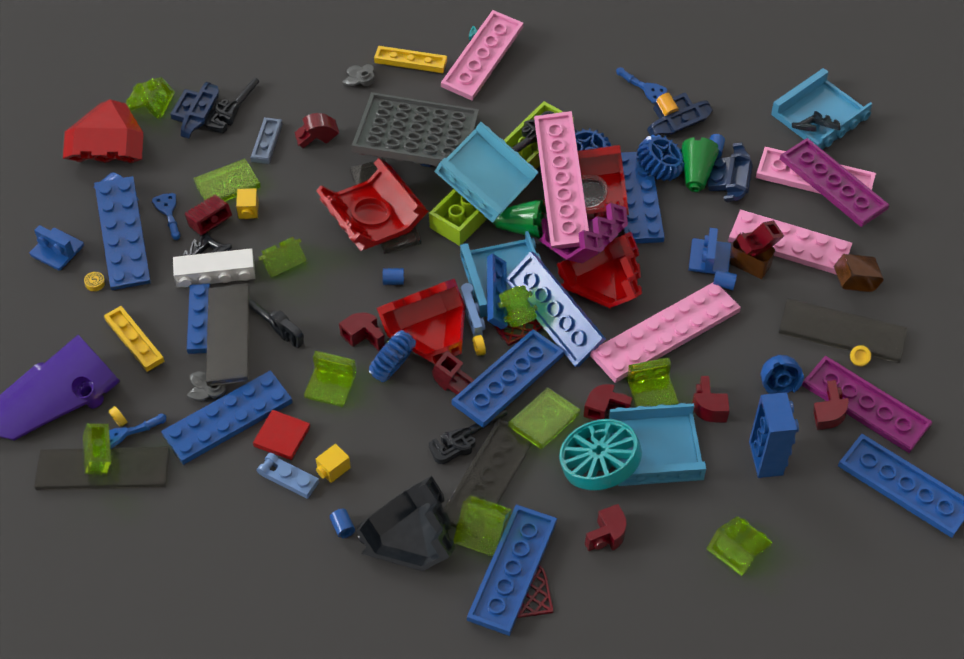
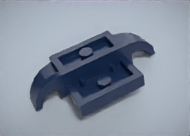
(194, 107)
(686, 116)
(732, 174)

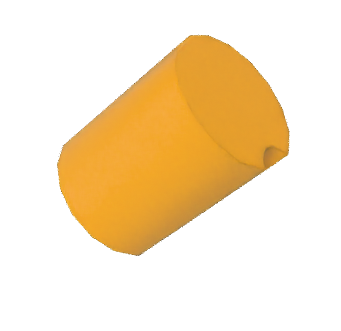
(667, 104)

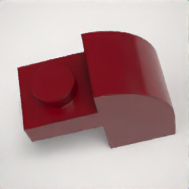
(316, 126)
(761, 239)
(361, 327)
(449, 375)
(603, 399)
(708, 405)
(832, 412)
(611, 530)

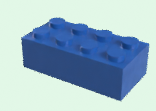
(773, 434)

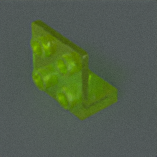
(153, 94)
(331, 379)
(651, 383)
(481, 525)
(738, 544)

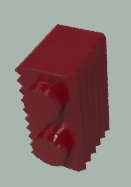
(208, 214)

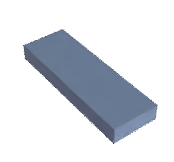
(266, 140)

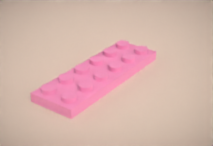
(482, 55)
(776, 171)
(798, 243)

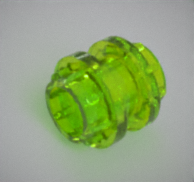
(517, 306)

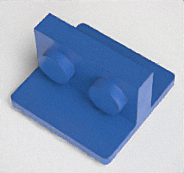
(55, 247)
(709, 254)

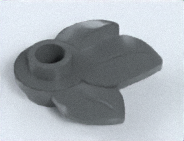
(360, 75)
(201, 390)

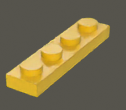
(410, 59)
(134, 338)

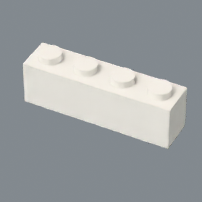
(214, 267)

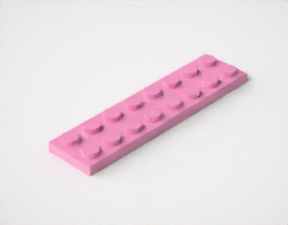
(561, 179)
(665, 331)

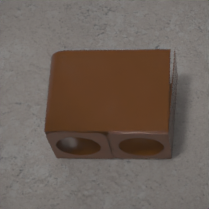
(755, 265)
(859, 273)

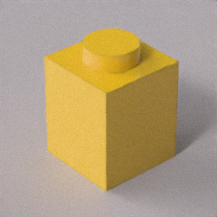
(247, 203)
(332, 463)

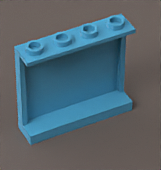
(821, 96)
(476, 264)
(666, 441)

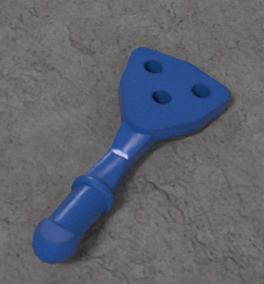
(647, 87)
(168, 210)
(119, 434)

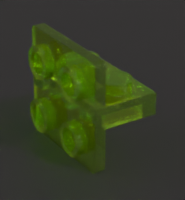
(284, 257)

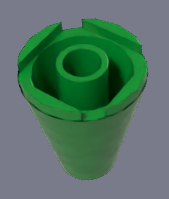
(698, 161)
(523, 218)

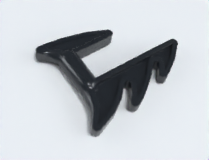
(818, 119)
(204, 242)

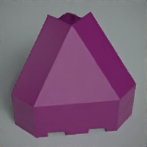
(591, 242)

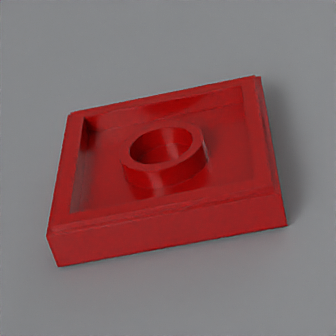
(281, 434)

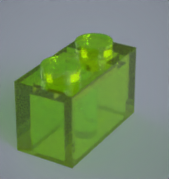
(96, 448)

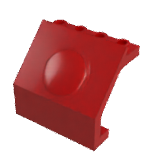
(375, 208)

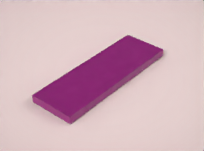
(834, 182)
(870, 404)

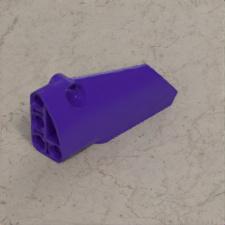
(55, 388)

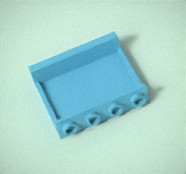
(486, 172)

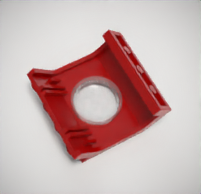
(602, 179)

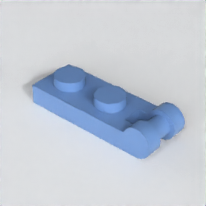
(472, 310)
(288, 476)

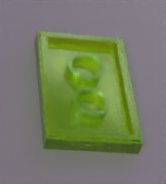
(227, 180)
(544, 418)

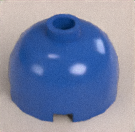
(781, 375)

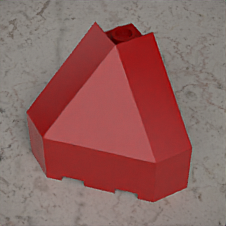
(105, 135)
(608, 276)
(431, 318)

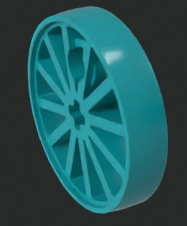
(600, 454)

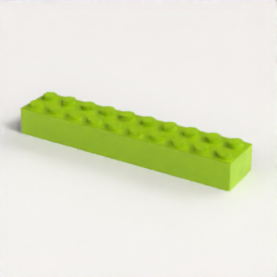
(457, 217)

